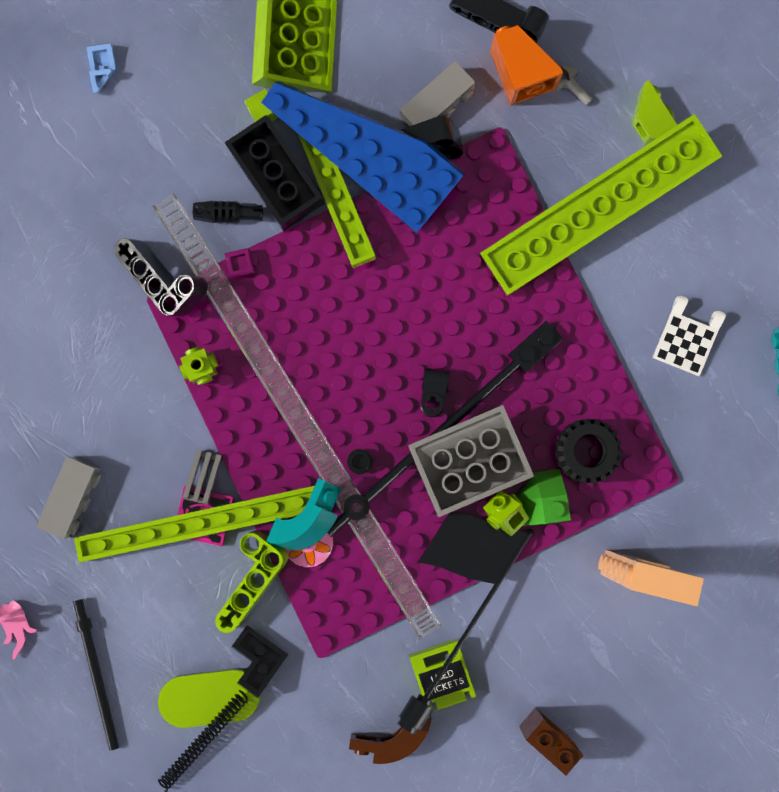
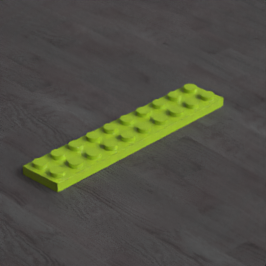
(601, 204)

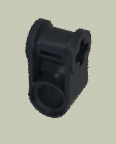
(434, 387)

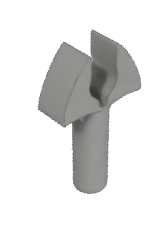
(572, 85)

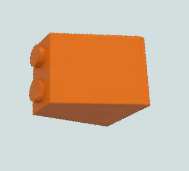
(522, 65)

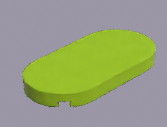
(198, 698)

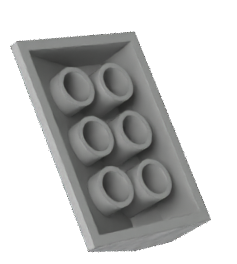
(470, 461)

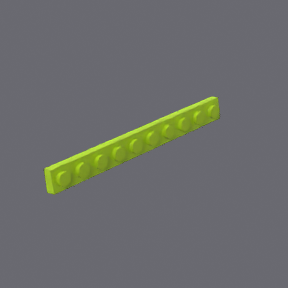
(192, 524)

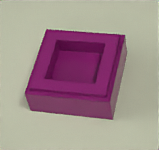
(239, 263)

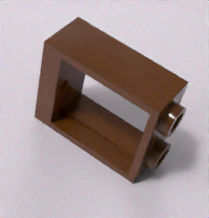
(550, 742)

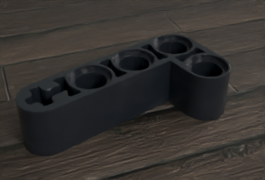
(498, 13)
(441, 134)
(137, 256)

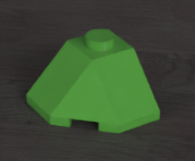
(545, 498)

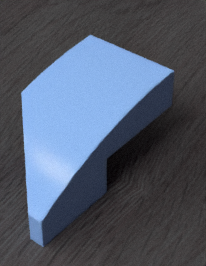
(102, 65)

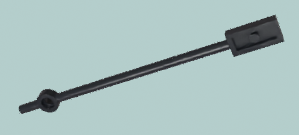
(523, 357)

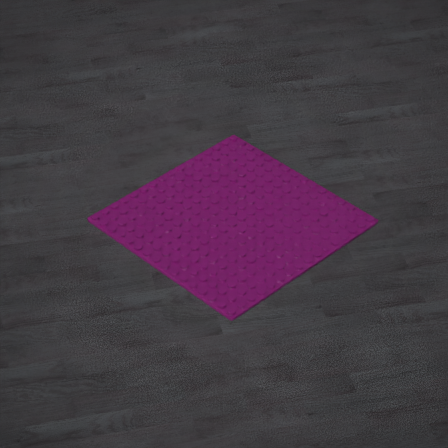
(359, 360)

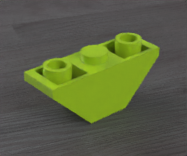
(651, 115)

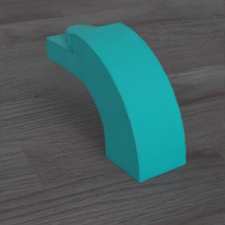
(311, 523)

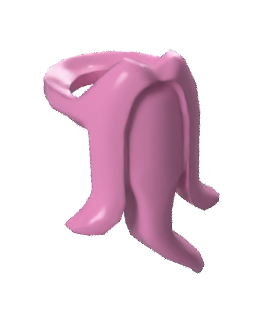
(14, 622)

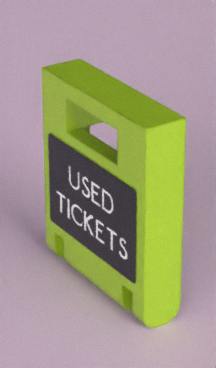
(454, 681)

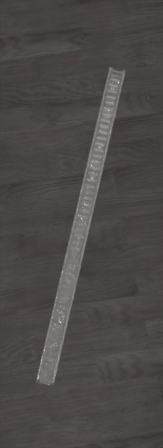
(295, 413)

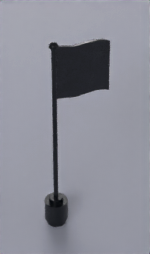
(477, 553)

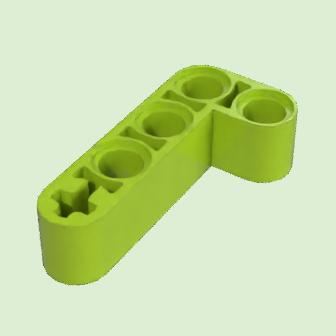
(248, 584)

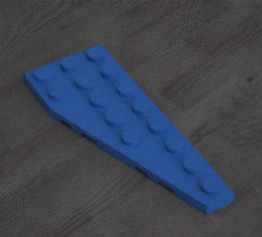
(386, 162)

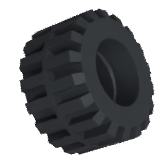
(609, 451)

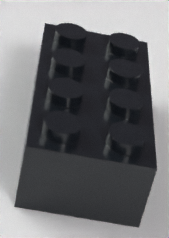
(274, 172)

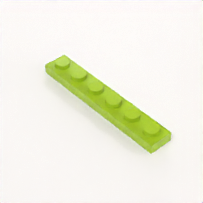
(340, 206)

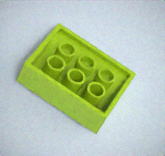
(295, 44)

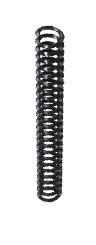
(202, 739)

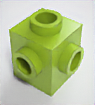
(205, 372)
(506, 513)

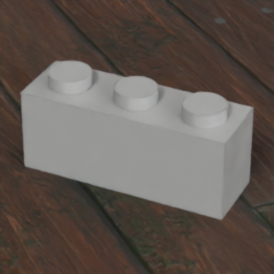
(439, 96)
(69, 498)

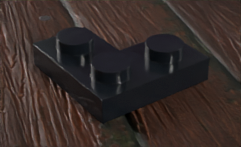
(265, 660)

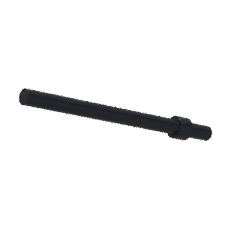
(83, 626)

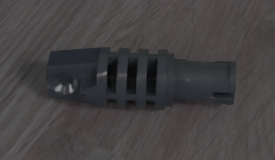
(226, 212)

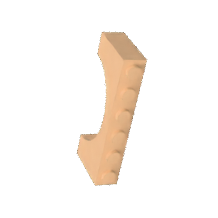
(651, 577)

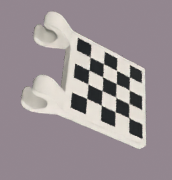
(686, 341)

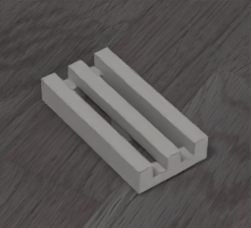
(207, 457)

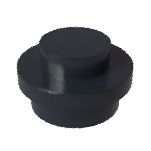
(359, 461)

